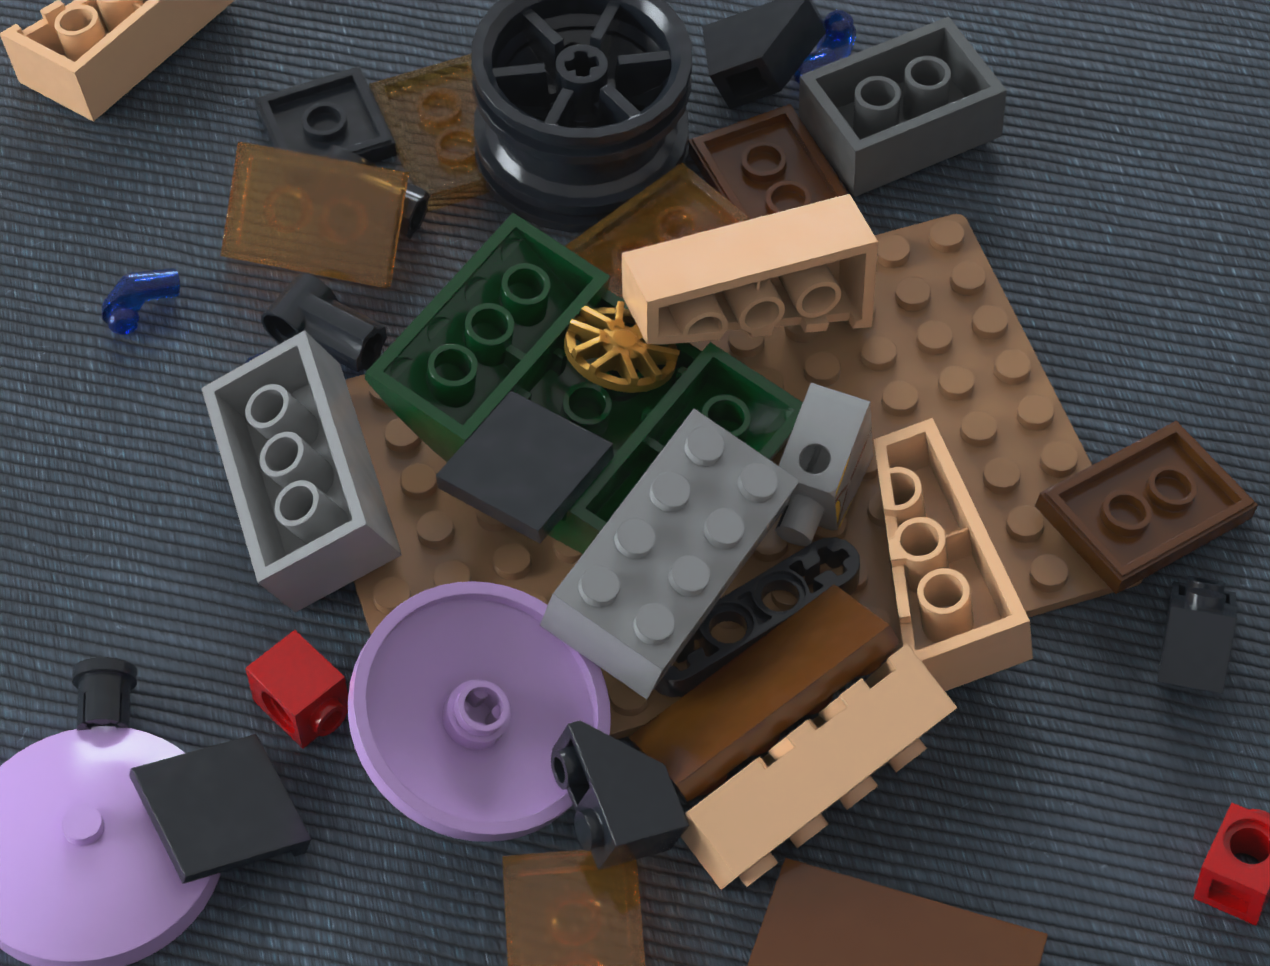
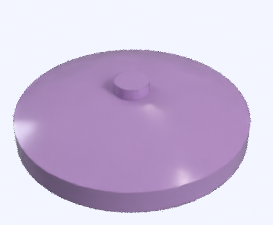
(464, 709)
(82, 856)

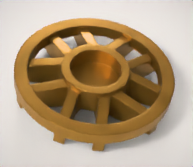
(617, 349)

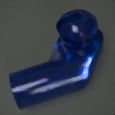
(834, 45)
(130, 294)

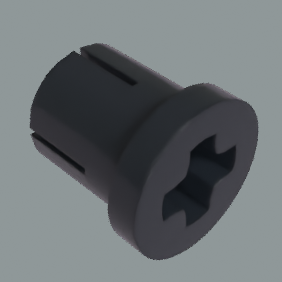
(104, 691)

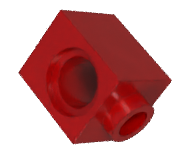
(299, 689)
(1230, 883)

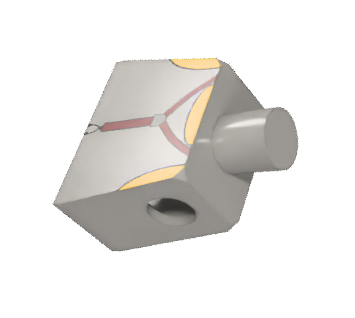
(829, 457)

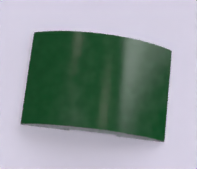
(505, 330)

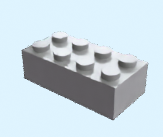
(300, 472)
(668, 553)

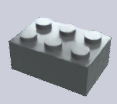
(902, 106)

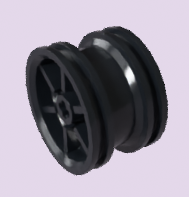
(563, 105)

